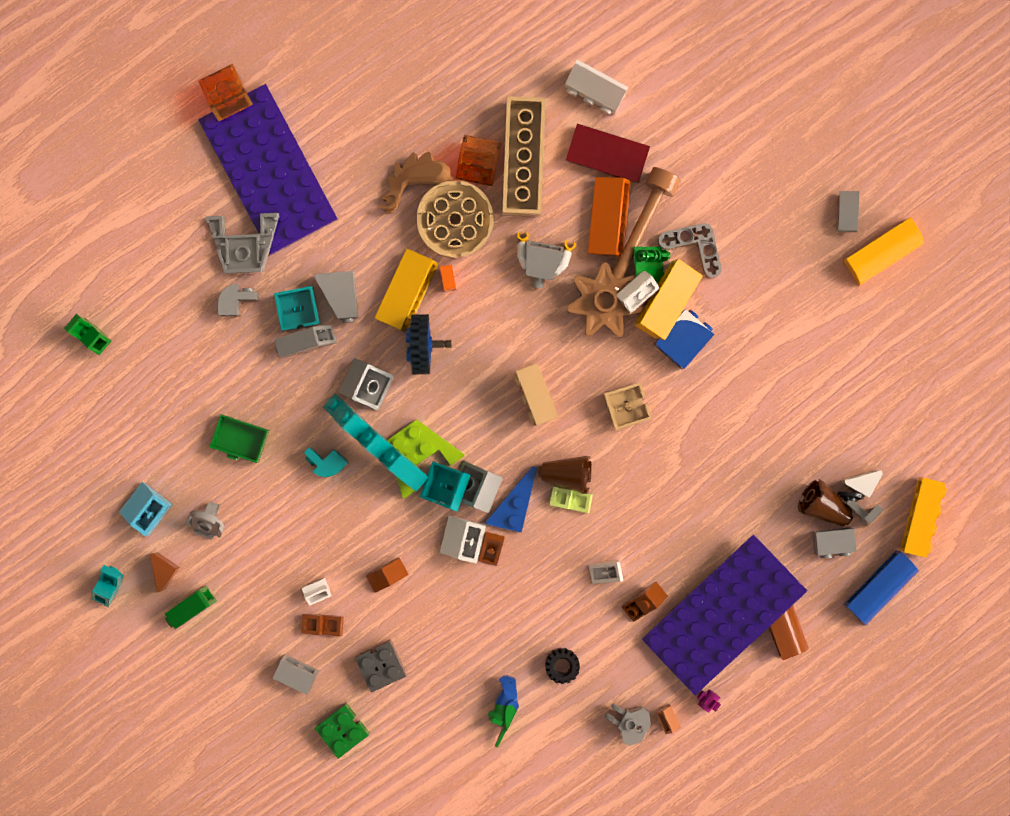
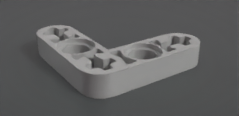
(701, 242)

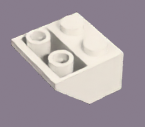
(462, 539)

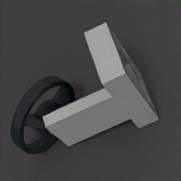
(851, 501)

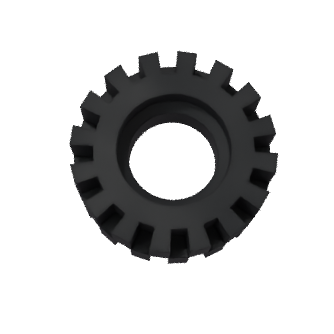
(562, 677)

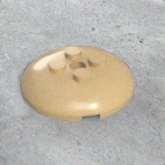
(455, 199)

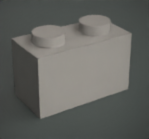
(834, 541)

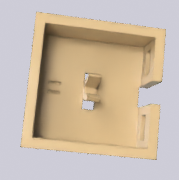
(618, 410)

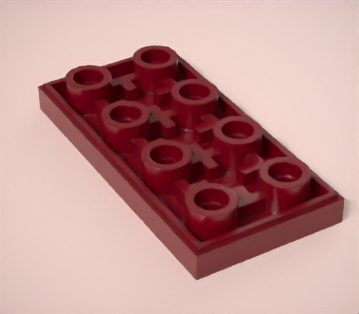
(607, 153)

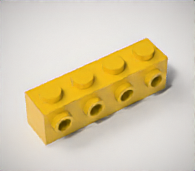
(922, 517)

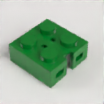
(333, 738)

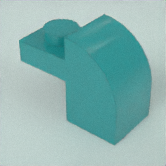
(326, 467)
(107, 585)

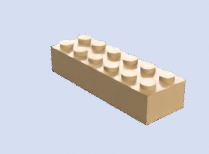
(524, 156)

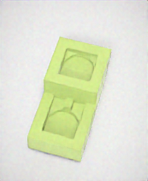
(570, 499)

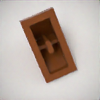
(163, 570)
(387, 575)

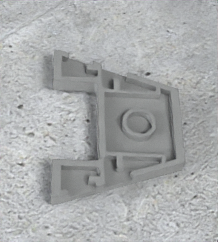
(243, 252)

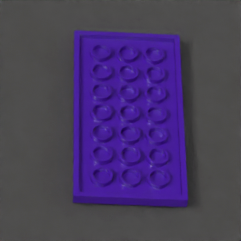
(269, 169)
(724, 614)

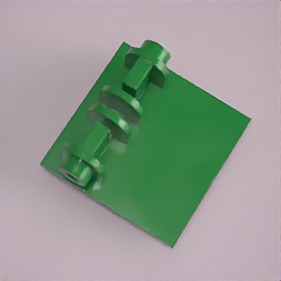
(650, 260)

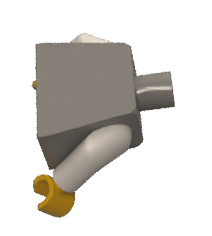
(542, 260)

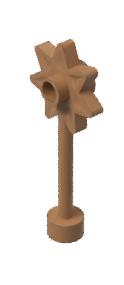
(599, 296)

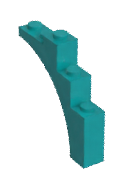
(375, 443)

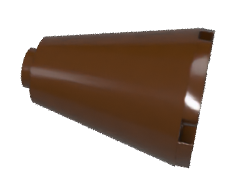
(568, 473)
(824, 504)

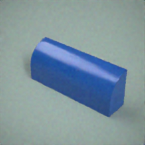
(881, 587)

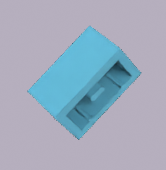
(145, 509)

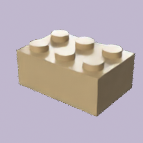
(535, 394)

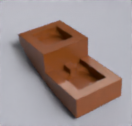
(322, 624)

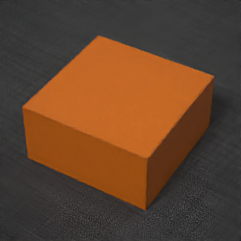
(448, 278)

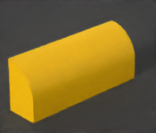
(884, 251)
(406, 290)
(669, 301)

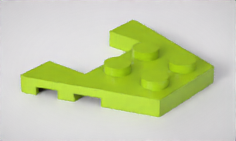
(417, 444)

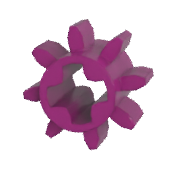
(708, 700)

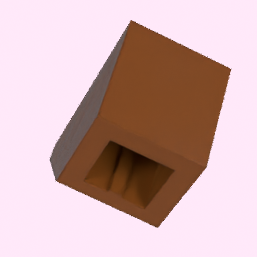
(645, 601)

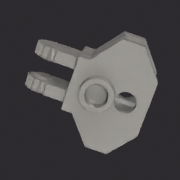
(629, 721)

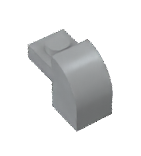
(230, 299)

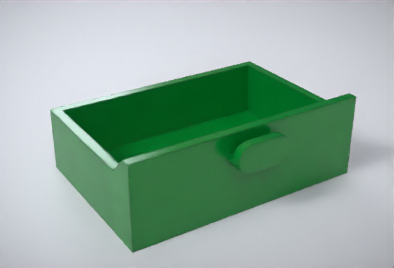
(239, 439)

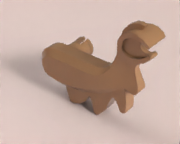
(415, 171)

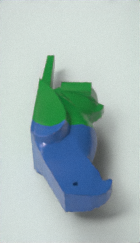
(505, 706)

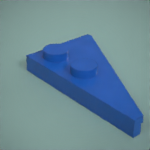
(513, 509)

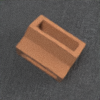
(668, 719)

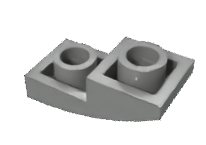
(848, 211)

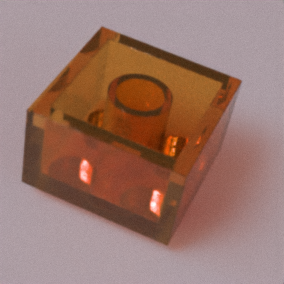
(225, 92)

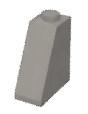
(341, 293)
(305, 340)

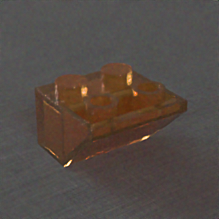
(478, 160)

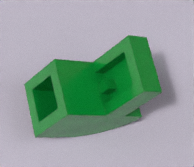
(88, 334)

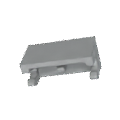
(295, 674)

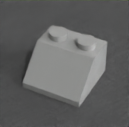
(366, 384)
(481, 487)

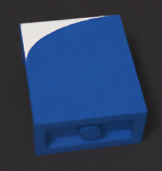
(685, 339)

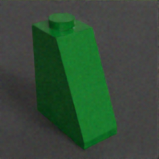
(190, 607)

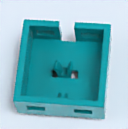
(293, 301)
(438, 486)

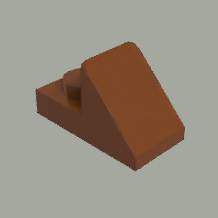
(491, 548)

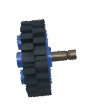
(421, 344)

